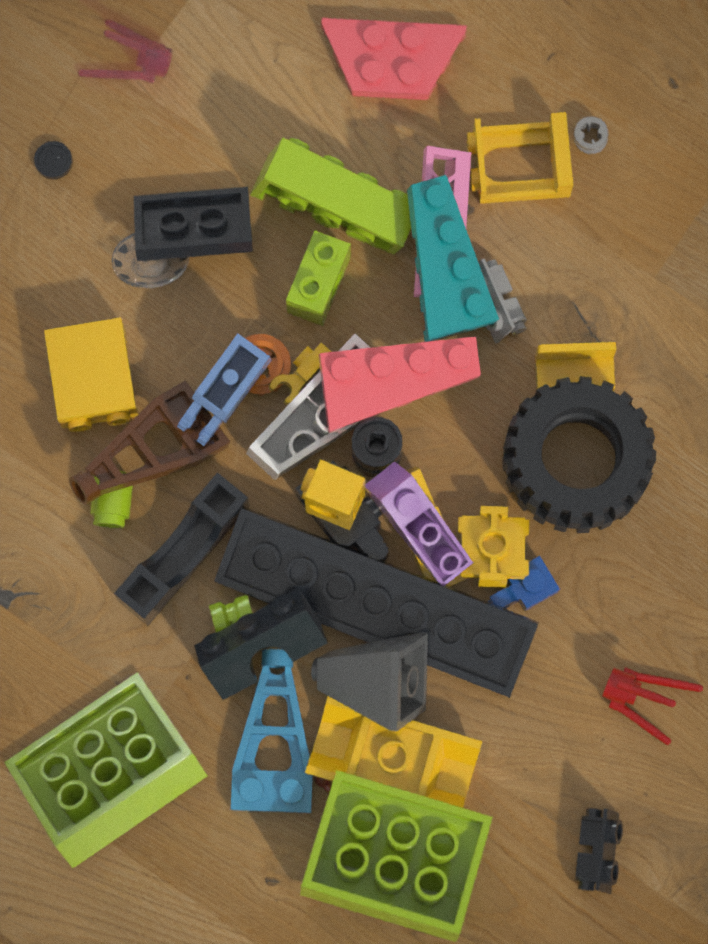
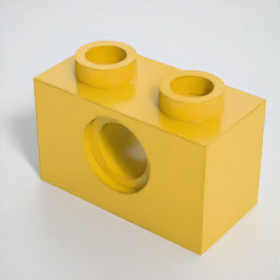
(333, 494)

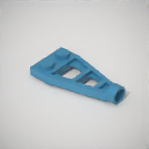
(273, 790)

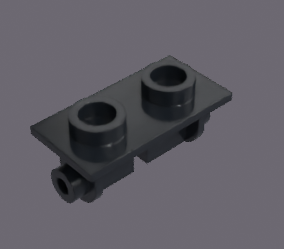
(603, 835)

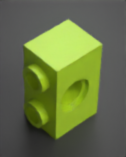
(318, 278)

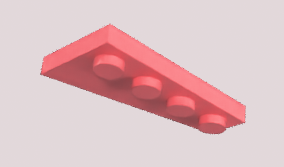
(379, 379)

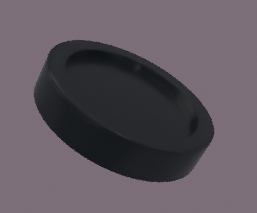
(53, 160)

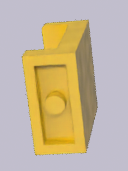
(91, 374)

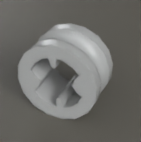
(591, 122)

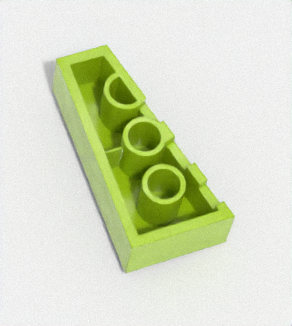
(334, 195)

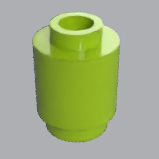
(112, 508)

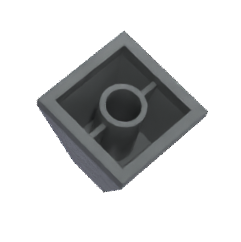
(378, 678)

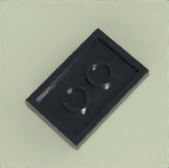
(192, 224)

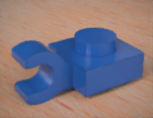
(528, 591)

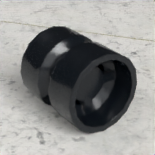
(376, 445)

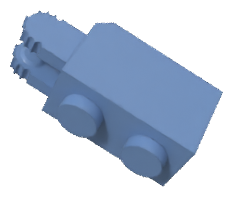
(226, 385)

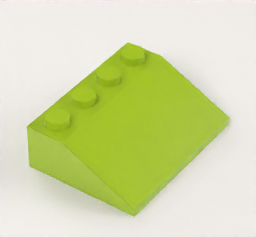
(105, 770)
(396, 856)

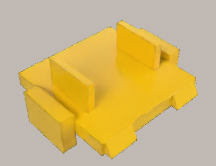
(494, 546)

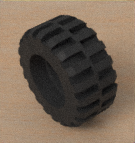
(592, 406)

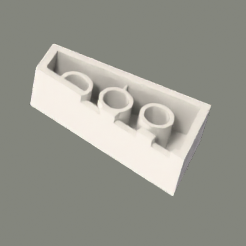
(299, 428)

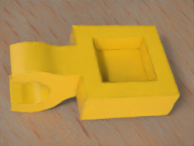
(307, 366)

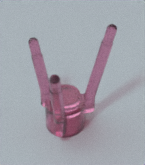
(152, 56)

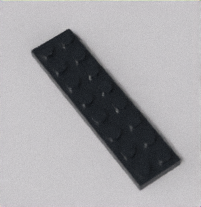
(377, 600)

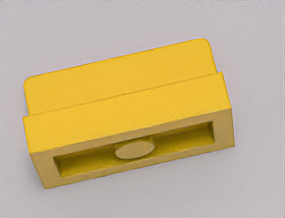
(573, 361)

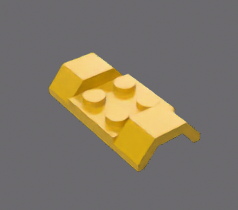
(410, 759)

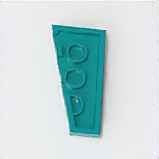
(450, 277)

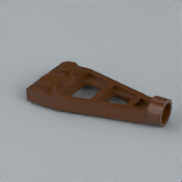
(167, 409)

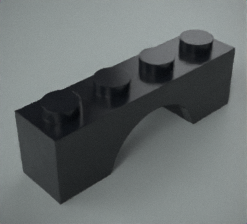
(200, 531)

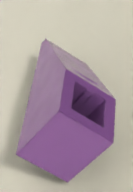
(418, 523)

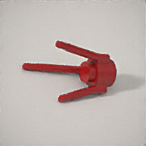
(624, 688)

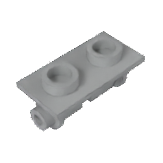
(509, 311)

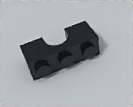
(283, 624)

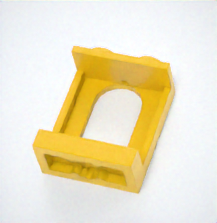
(492, 137)

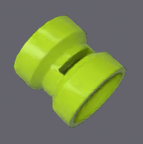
(228, 614)

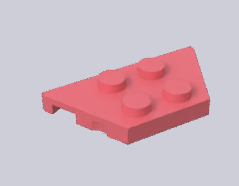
(391, 56)

